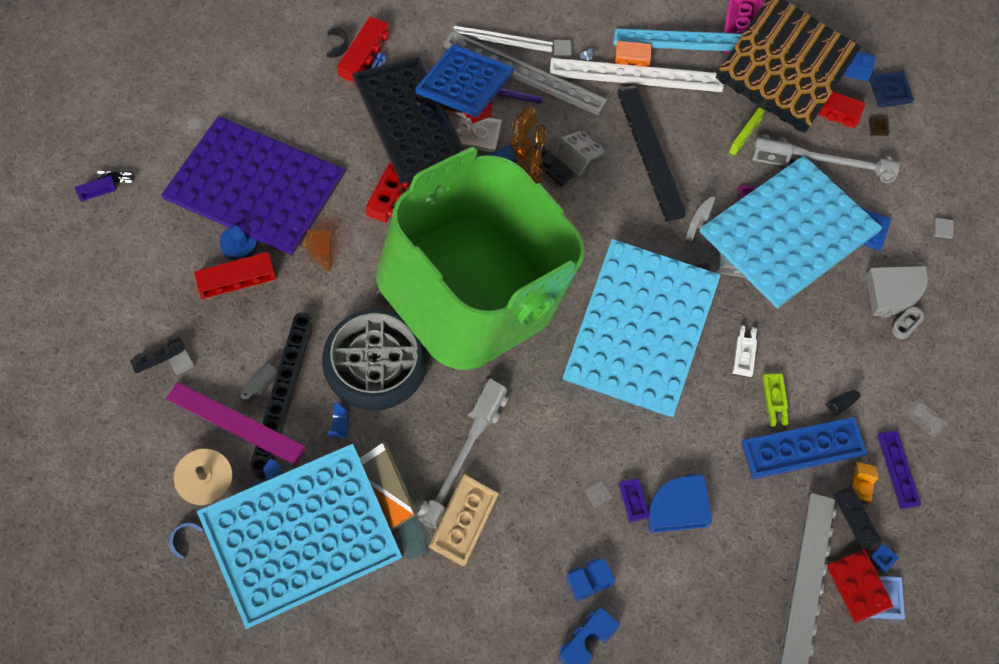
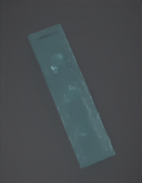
(412, 535)

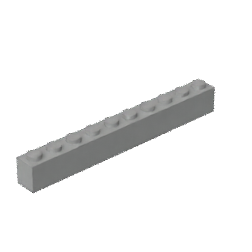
(807, 580)

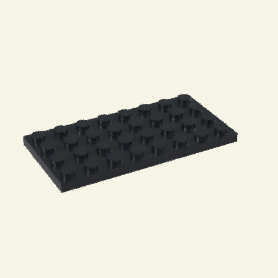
(408, 124)

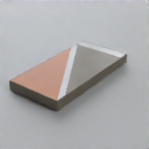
(388, 486)

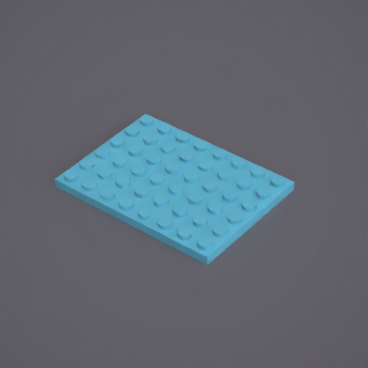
(790, 231)
(641, 328)
(299, 535)

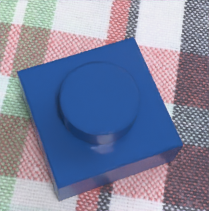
(883, 558)

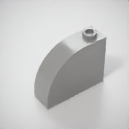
(895, 289)

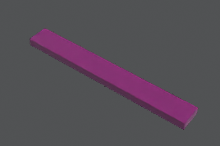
(236, 423)

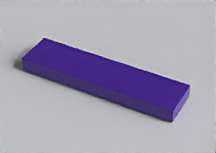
(898, 470)

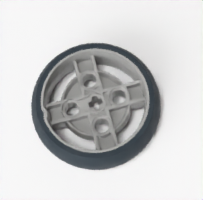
(339, 360)

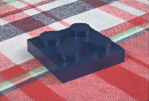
(891, 89)

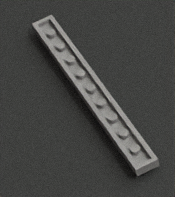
(534, 77)

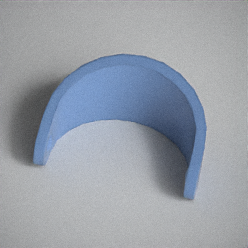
(172, 535)

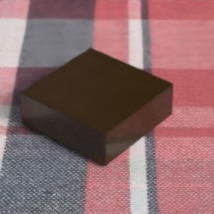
(878, 127)

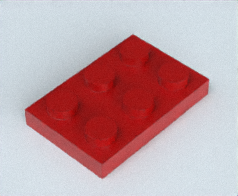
(859, 586)

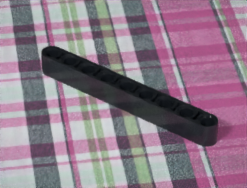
(652, 154)
(284, 384)

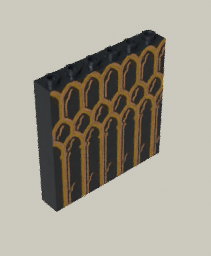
(787, 63)

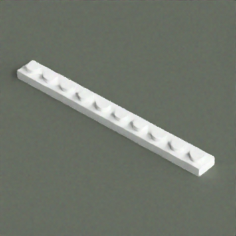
(635, 74)

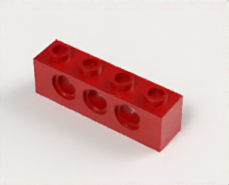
(383, 210)

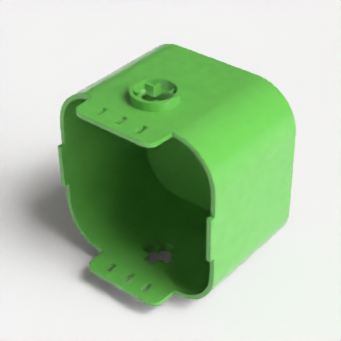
(477, 258)

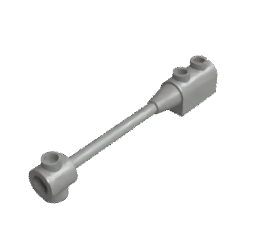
(781, 152)
(483, 412)

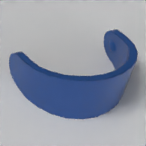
(340, 422)

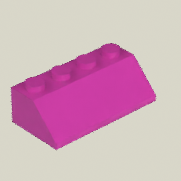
(740, 15)

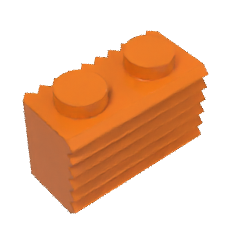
(632, 53)

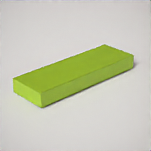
(747, 131)

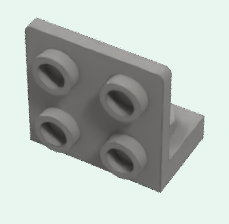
(577, 150)

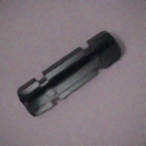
(117, 176)

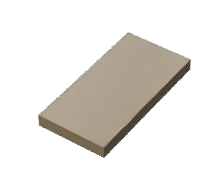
(463, 520)

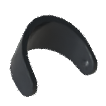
(342, 49)
(843, 402)

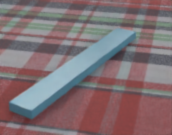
(679, 39)

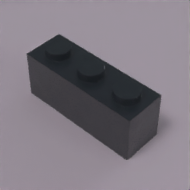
(857, 518)

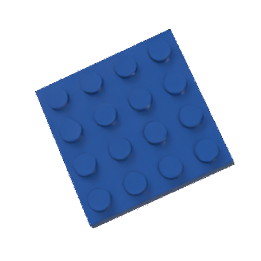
(464, 80)

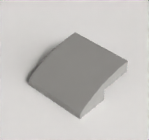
(700, 218)

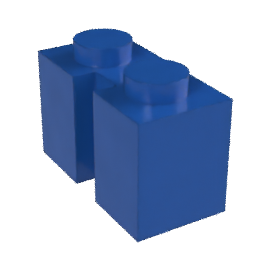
(590, 579)

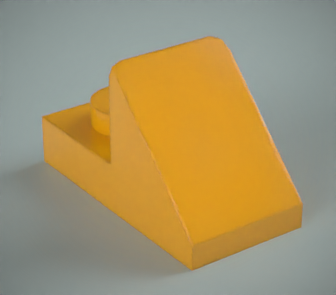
(863, 481)

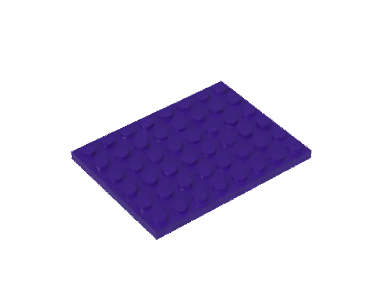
(254, 184)

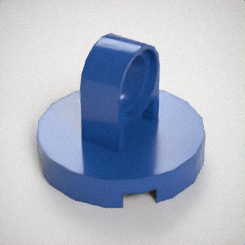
(236, 244)

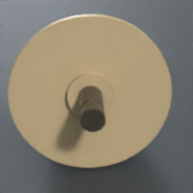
(203, 476)

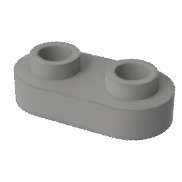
(907, 324)

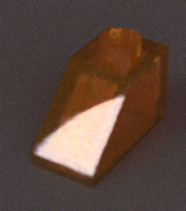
(319, 247)

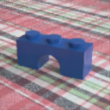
(599, 625)

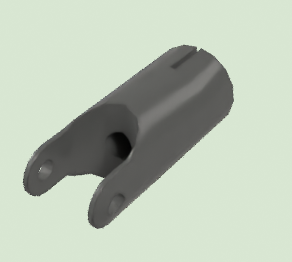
(259, 382)

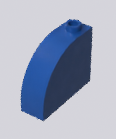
(680, 505)

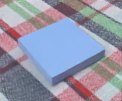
(894, 589)

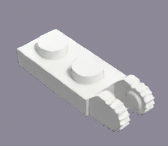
(745, 352)

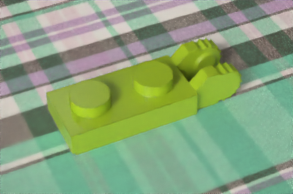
(775, 397)

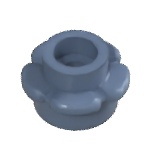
(586, 54)

